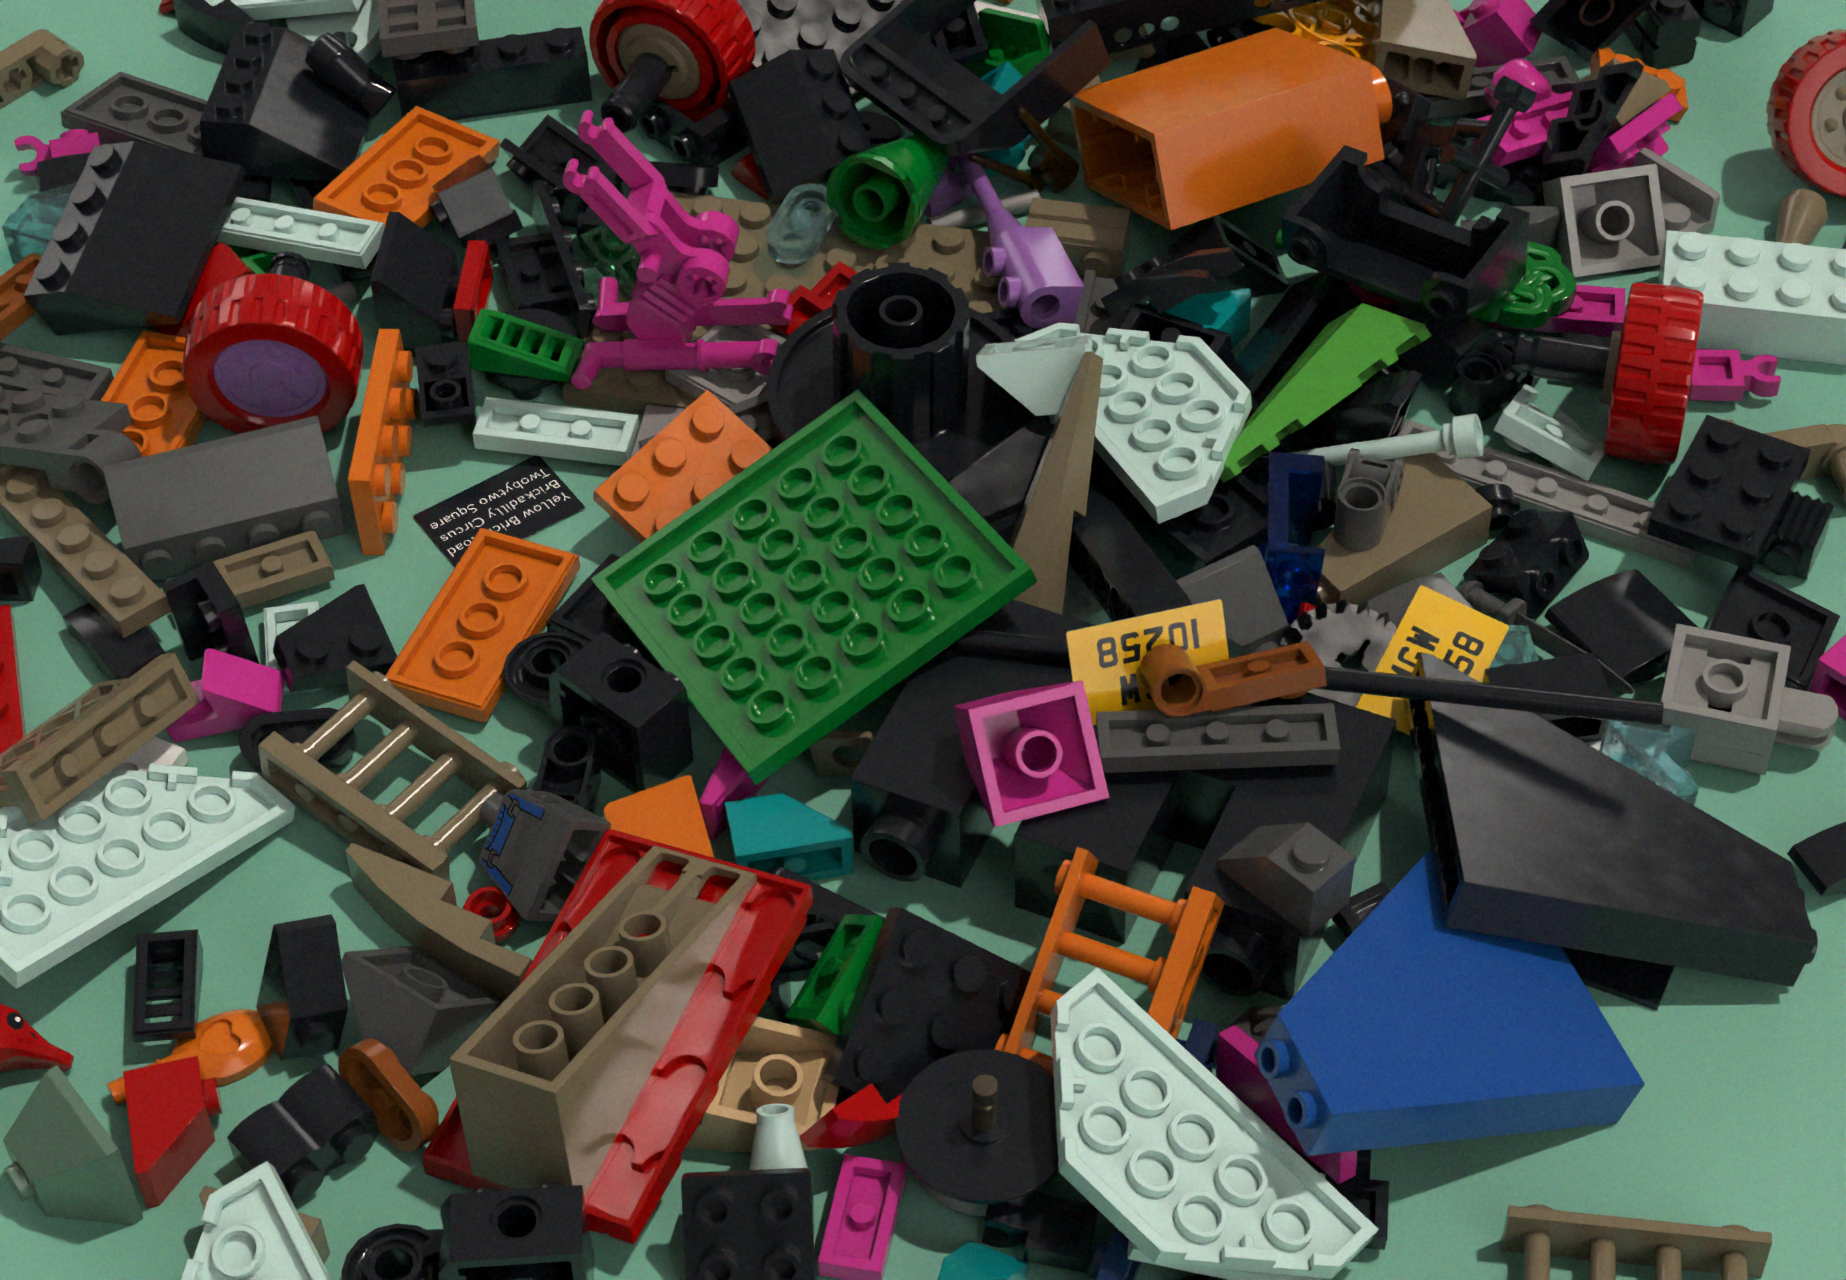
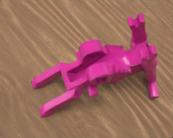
(673, 272)

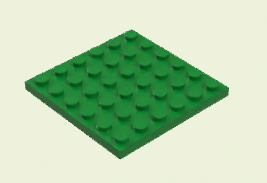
(812, 584)

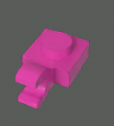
(70, 143)

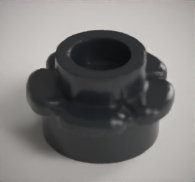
(1503, 504)

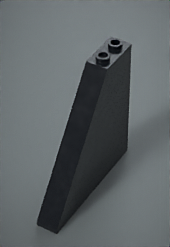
(1589, 856)

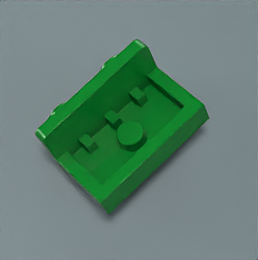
(1012, 39)

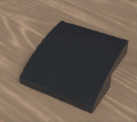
(1622, 622)

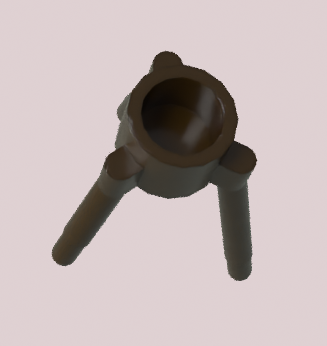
(1048, 162)

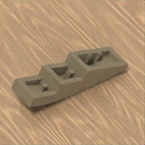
(427, 916)

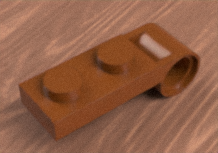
(1229, 683)

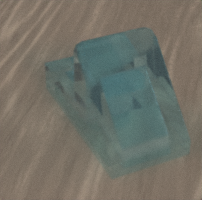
(1654, 753)

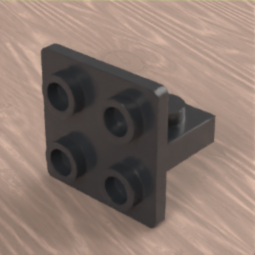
(748, 1225)

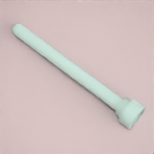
(1458, 438)

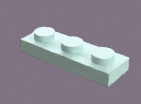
(556, 431)

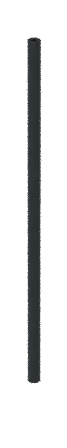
(1380, 684)

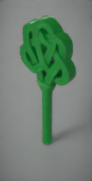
(1542, 293)

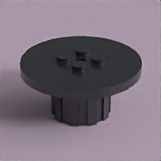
(911, 353)

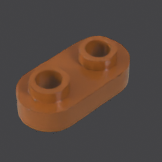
(400, 1106)

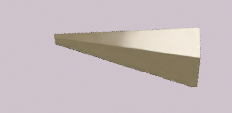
(1059, 490)

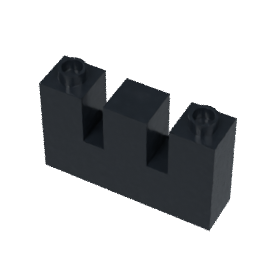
(925, 817)

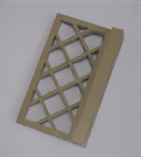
(92, 737)

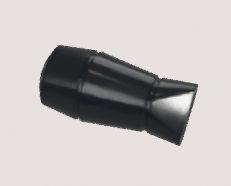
(343, 69)

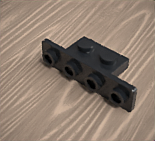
(541, 267)

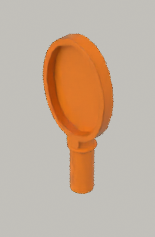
(226, 1046)

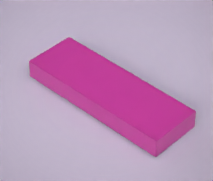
(1241, 1075)

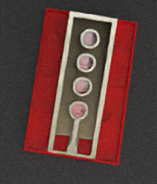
(619, 1030)

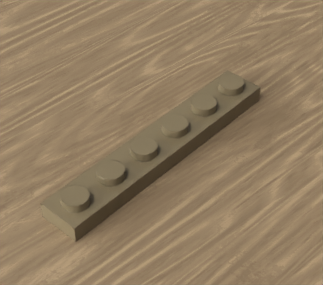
(80, 550)

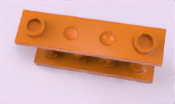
(1168, 978)

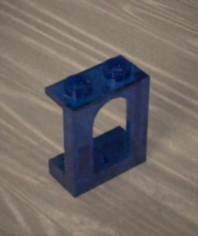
(1294, 486)

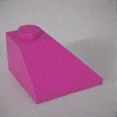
(1032, 751)

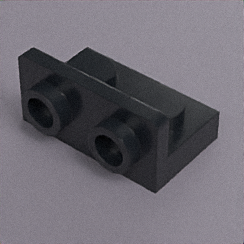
(208, 614)

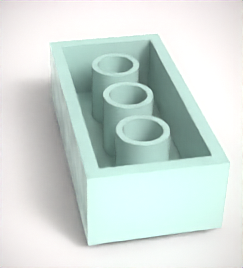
(1762, 294)

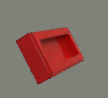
(473, 287)

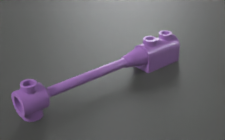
(1029, 260)

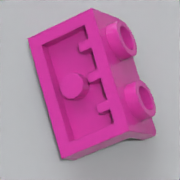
(1644, 130)

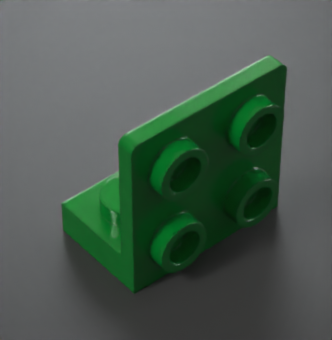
(836, 976)

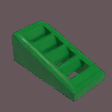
(494, 343)

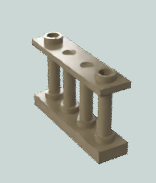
(381, 827)
(1612, 1240)

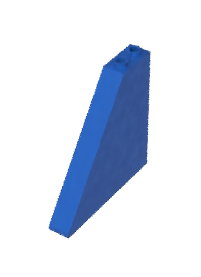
(1441, 1036)

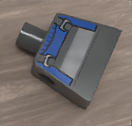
(537, 848)

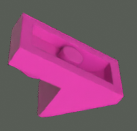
(229, 696)

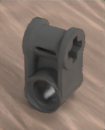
(1366, 499)

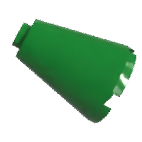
(885, 190)

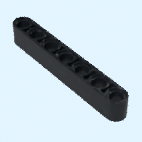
(1118, 562)

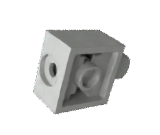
(1749, 682)

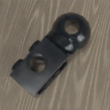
(616, 695)
(485, 1237)

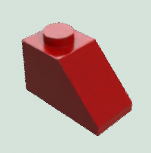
(169, 1122)

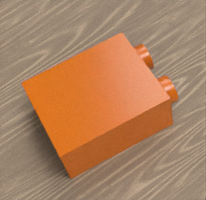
(1227, 125)

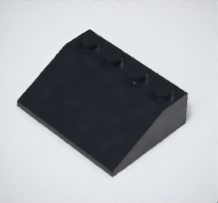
(277, 112)
(132, 239)

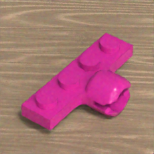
(1528, 130)

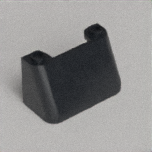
(1361, 237)

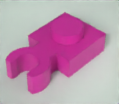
(1725, 377)

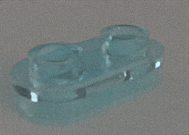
(800, 224)

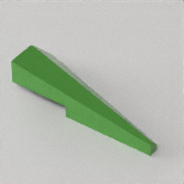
(1327, 372)

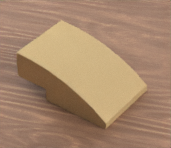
(769, 1067)

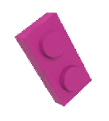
(862, 1219)

